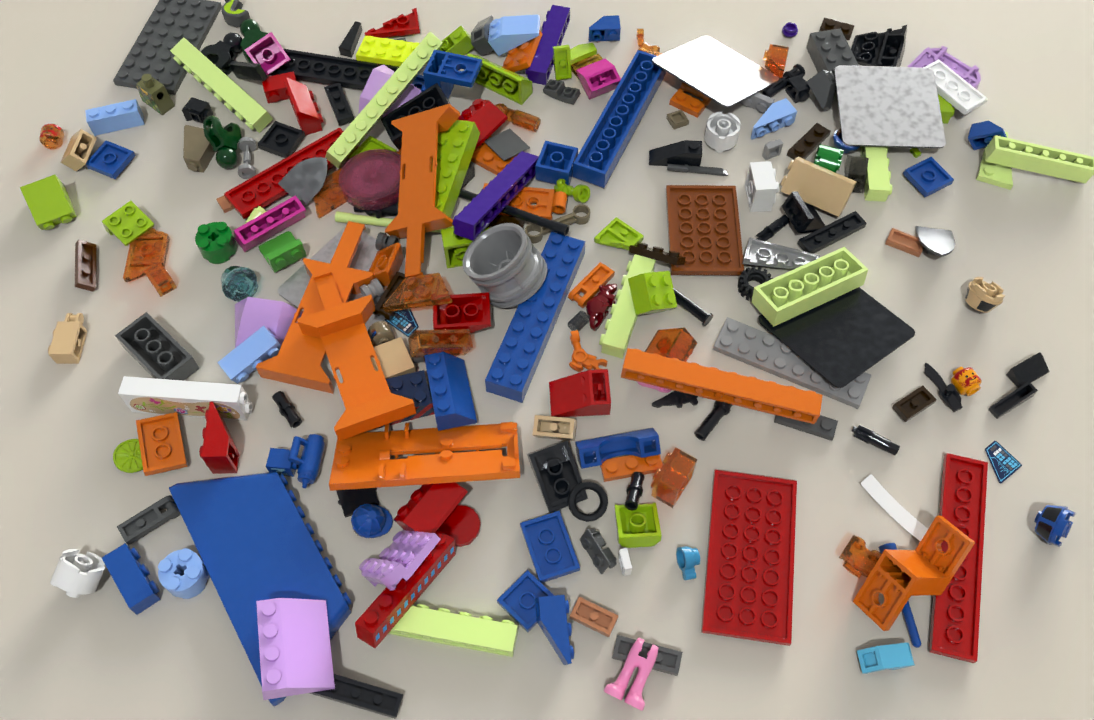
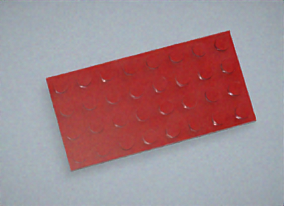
(750, 558)

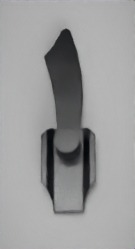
(947, 393)

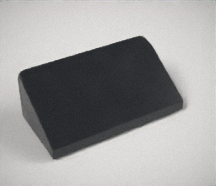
(1028, 370)

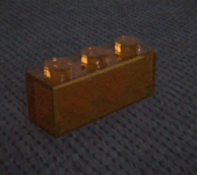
(453, 342)

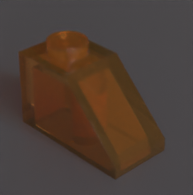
(776, 59)

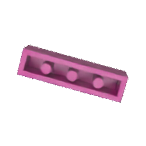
(269, 223)

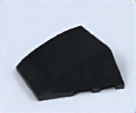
(880, 49)

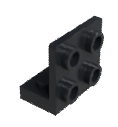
(802, 214)

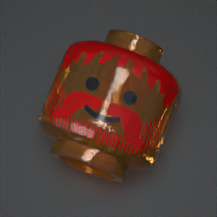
(51, 136)

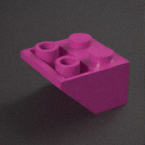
(598, 78)

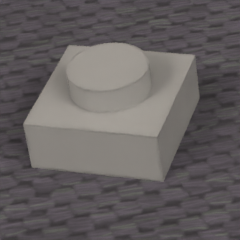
(772, 149)

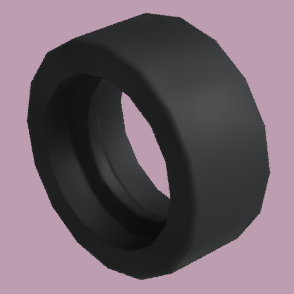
(603, 501)

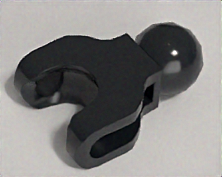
(224, 51)

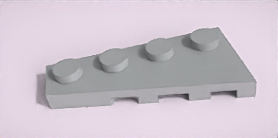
(774, 255)

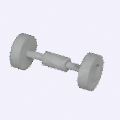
(246, 170)

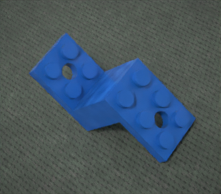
(444, 70)

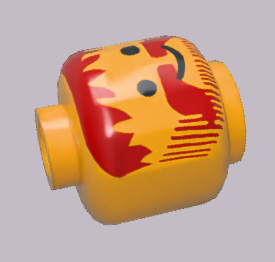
(966, 381)

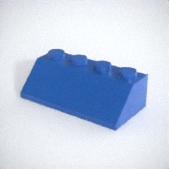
(449, 391)

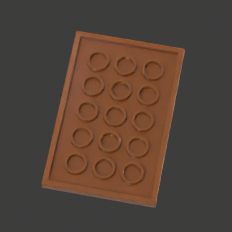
(704, 229)

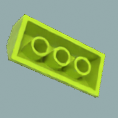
(503, 81)

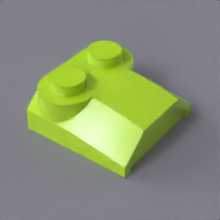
(637, 526)

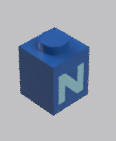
(279, 462)

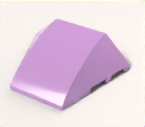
(376, 80)
(257, 312)

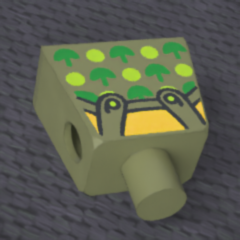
(154, 94)

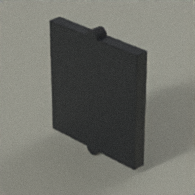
(353, 498)

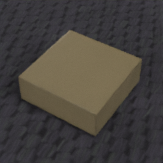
(677, 119)

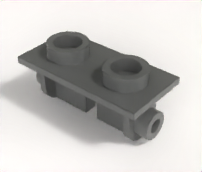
(592, 543)

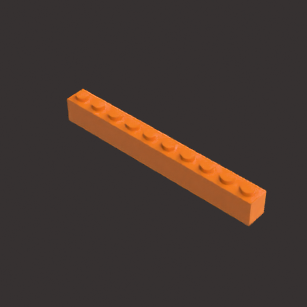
(722, 386)

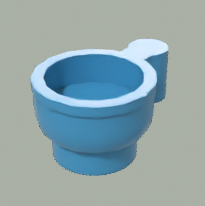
(686, 560)

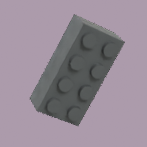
(830, 50)
(156, 350)

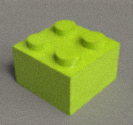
(652, 292)

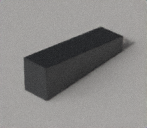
(350, 41)
(1013, 400)

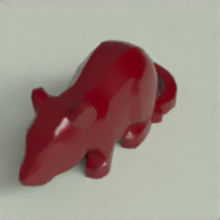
(598, 305)

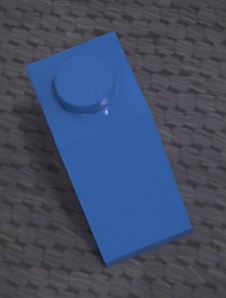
(983, 133)

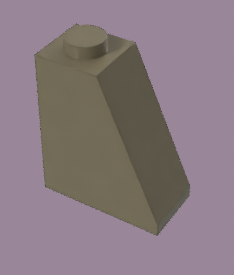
(197, 149)

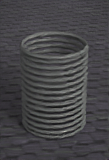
(578, 316)

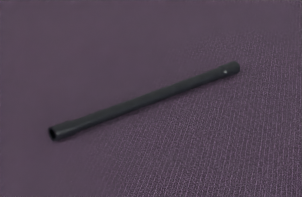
(554, 226)

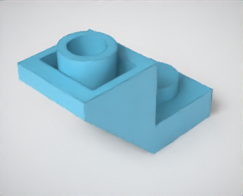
(885, 657)

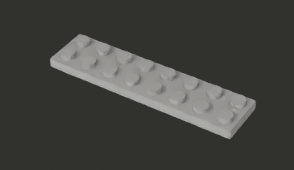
(774, 357)

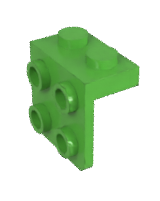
(282, 251)

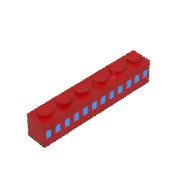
(392, 605)

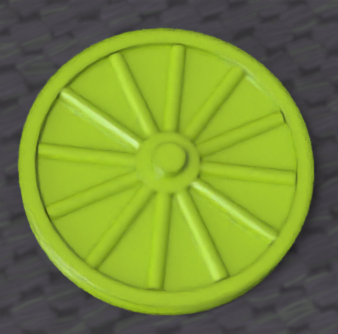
(128, 456)

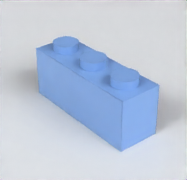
(114, 117)
(248, 354)

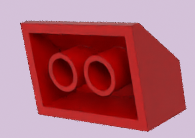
(303, 106)
(486, 117)
(429, 507)

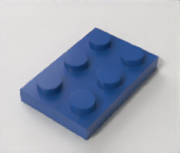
(549, 547)

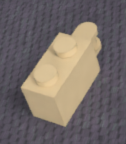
(68, 340)

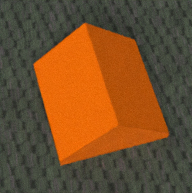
(387, 263)

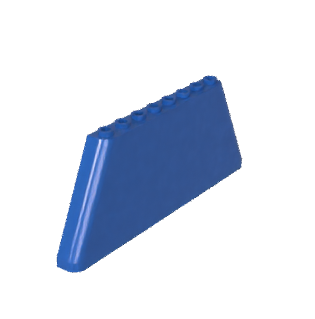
(257, 550)

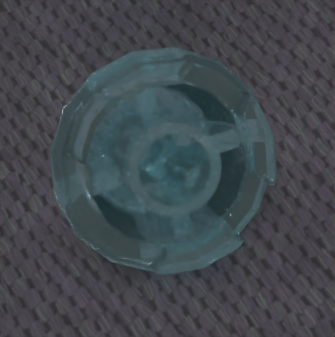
(239, 283)

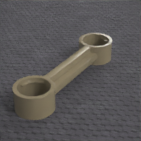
(567, 219)

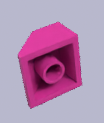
(268, 53)

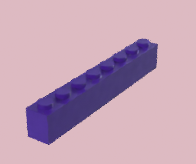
(495, 196)

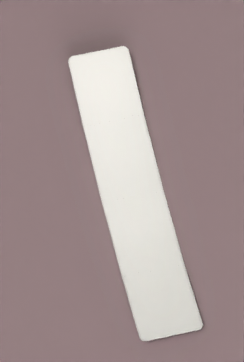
(893, 508)

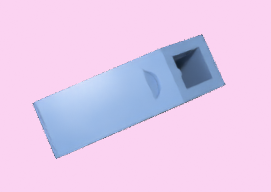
(777, 116)

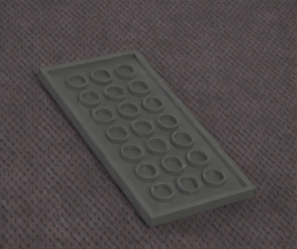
(163, 30)

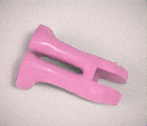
(633, 660)

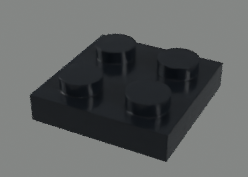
(281, 139)

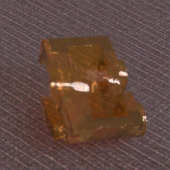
(858, 558)

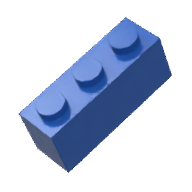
(132, 578)

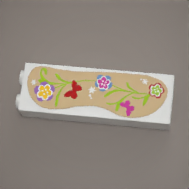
(184, 397)

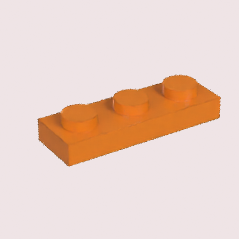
(625, 466)

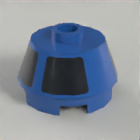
(1053, 523)

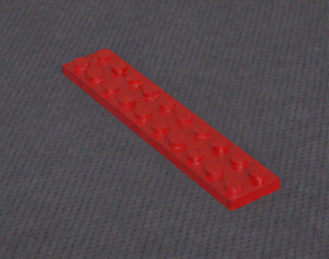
(957, 610)

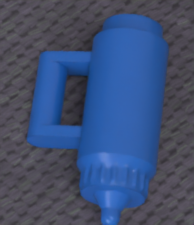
(310, 458)

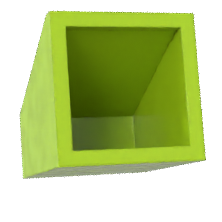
(48, 202)

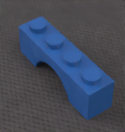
(637, 443)

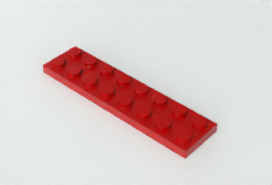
(264, 187)

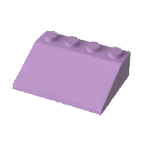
(294, 647)

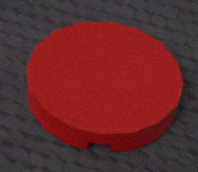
(462, 525)

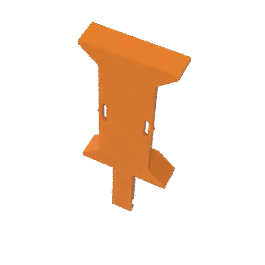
(418, 189)
(350, 350)
(300, 354)

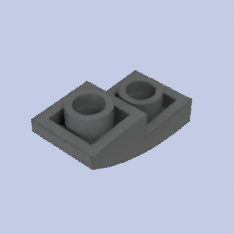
(558, 91)

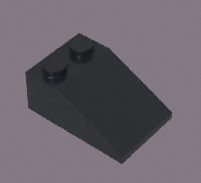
(556, 474)

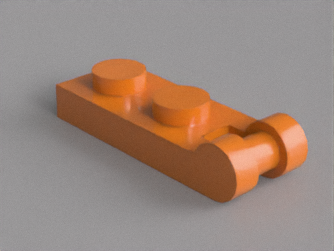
(590, 284)

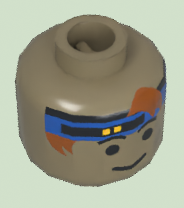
(380, 333)

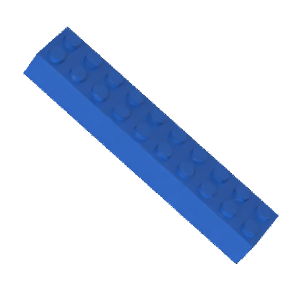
(618, 120)
(535, 320)

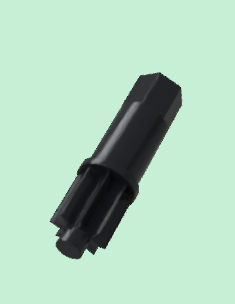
(773, 228)
(870, 437)

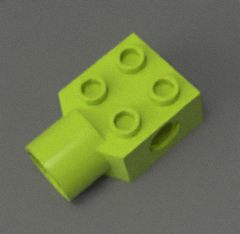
(454, 247)

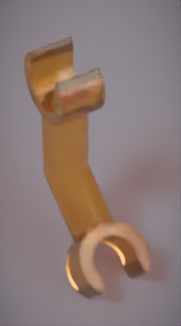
(640, 36)

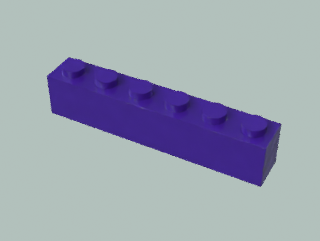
(552, 35)

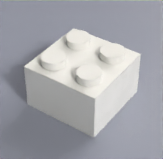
(761, 186)

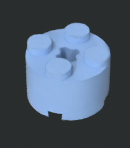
(183, 573)

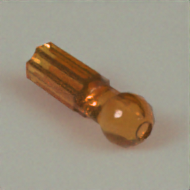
(520, 118)

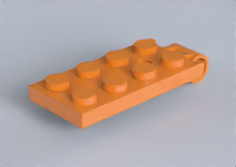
(546, 199)

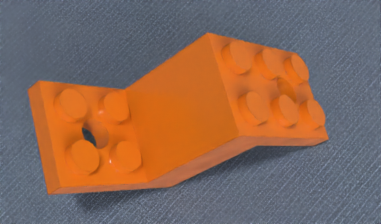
(913, 572)

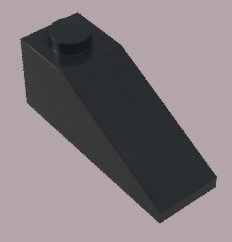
(678, 153)

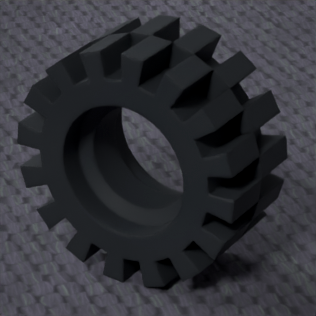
(751, 275)

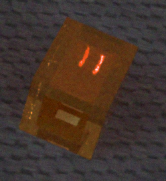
(160, 279)

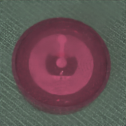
(371, 179)

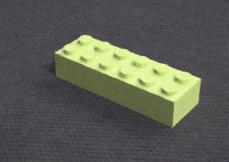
(809, 286)

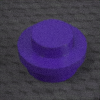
(790, 29)

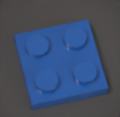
(110, 159)
(928, 176)
(520, 600)

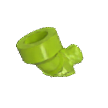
(580, 193)

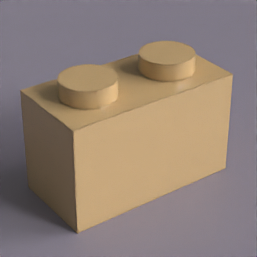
(78, 150)
(554, 428)

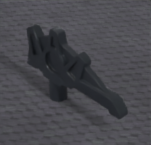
(676, 398)

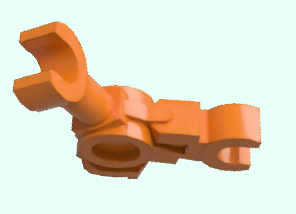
(581, 358)

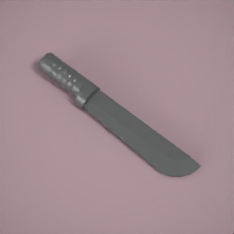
(697, 169)

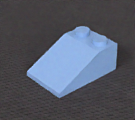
(512, 32)

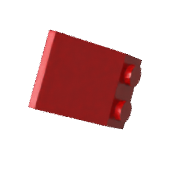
(464, 312)

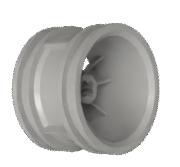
(505, 265)

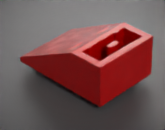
(581, 394)
(218, 446)

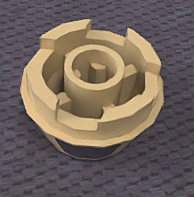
(983, 295)

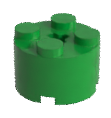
(828, 157)
(216, 242)

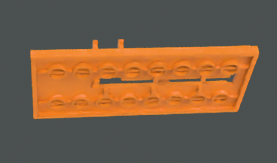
(366, 462)

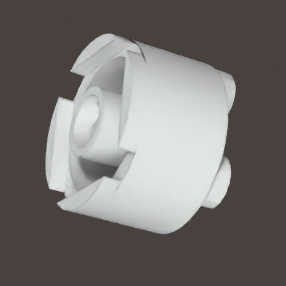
(722, 131)
(78, 573)

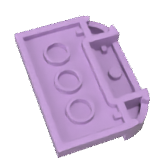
(931, 55)
(399, 559)

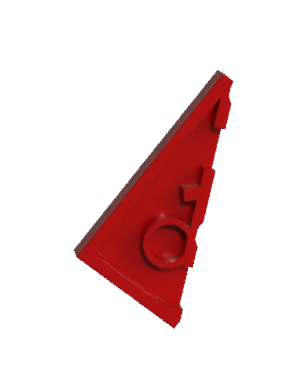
(397, 26)

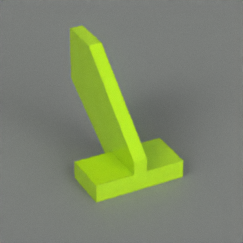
(564, 57)

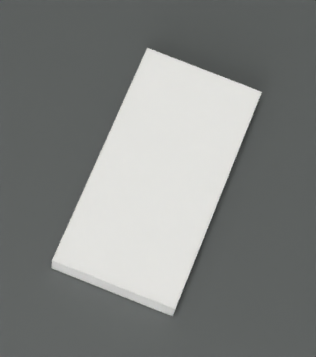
(956, 89)

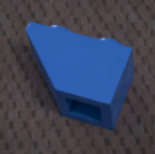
(605, 29)

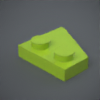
(618, 235)

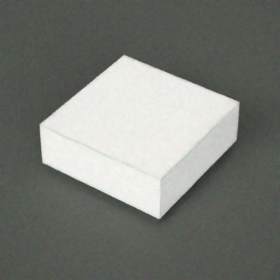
(625, 562)

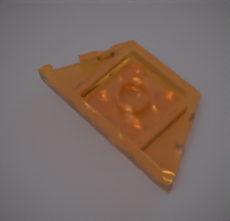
(330, 195)
(146, 253)
(418, 292)

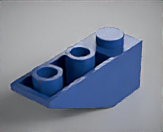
(552, 619)

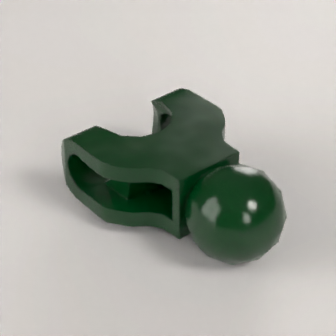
(251, 31)
(223, 140)

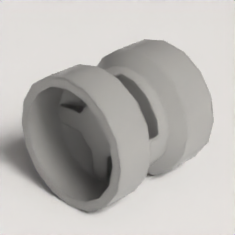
(373, 288)

